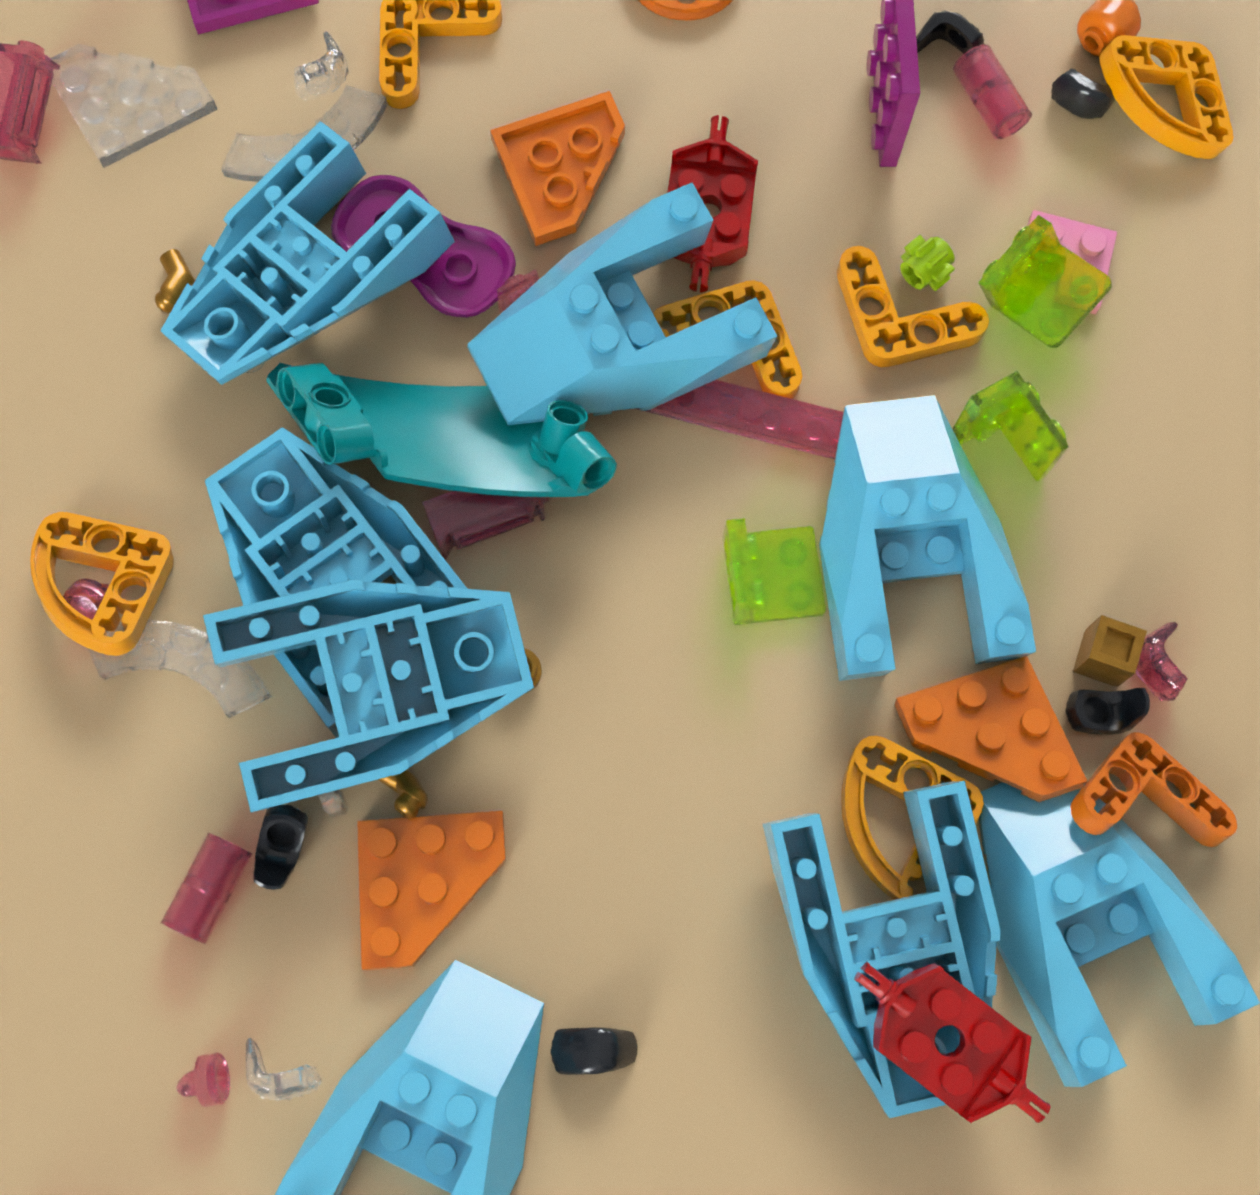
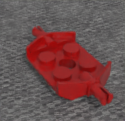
(722, 178)
(986, 1066)

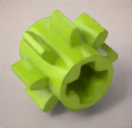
(927, 262)

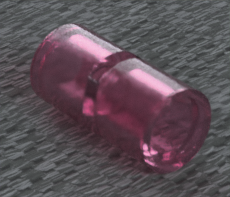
(992, 91)
(206, 888)

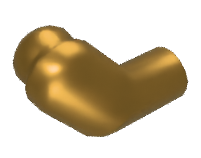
(174, 284)
(411, 793)

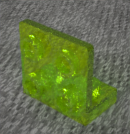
(1017, 412)
(772, 573)

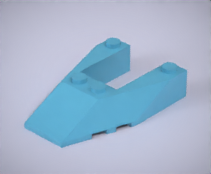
(281, 277)
(592, 335)
(912, 511)
(309, 526)
(399, 669)
(1079, 897)
(945, 926)
(435, 1093)

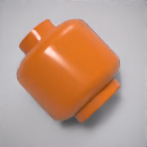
(1106, 21)

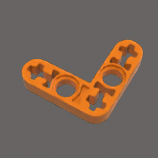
(1139, 777)

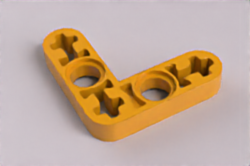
(418, 24)
(736, 293)
(890, 326)

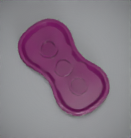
(462, 278)

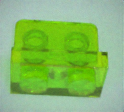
(1043, 284)

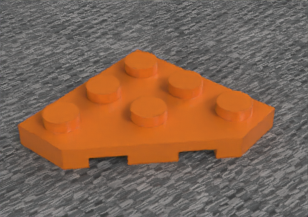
(559, 162)
(995, 728)
(420, 879)

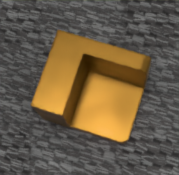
(1110, 651)

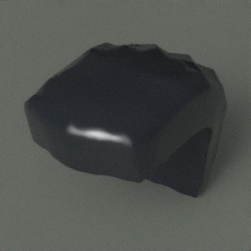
(951, 28)
(1082, 95)
(1107, 710)
(279, 845)
(592, 1050)

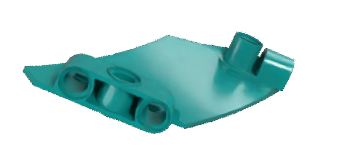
(443, 435)

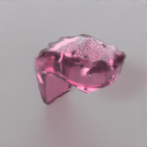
(1157, 668)

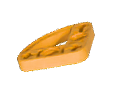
(1191, 71)
(125, 562)
(854, 812)

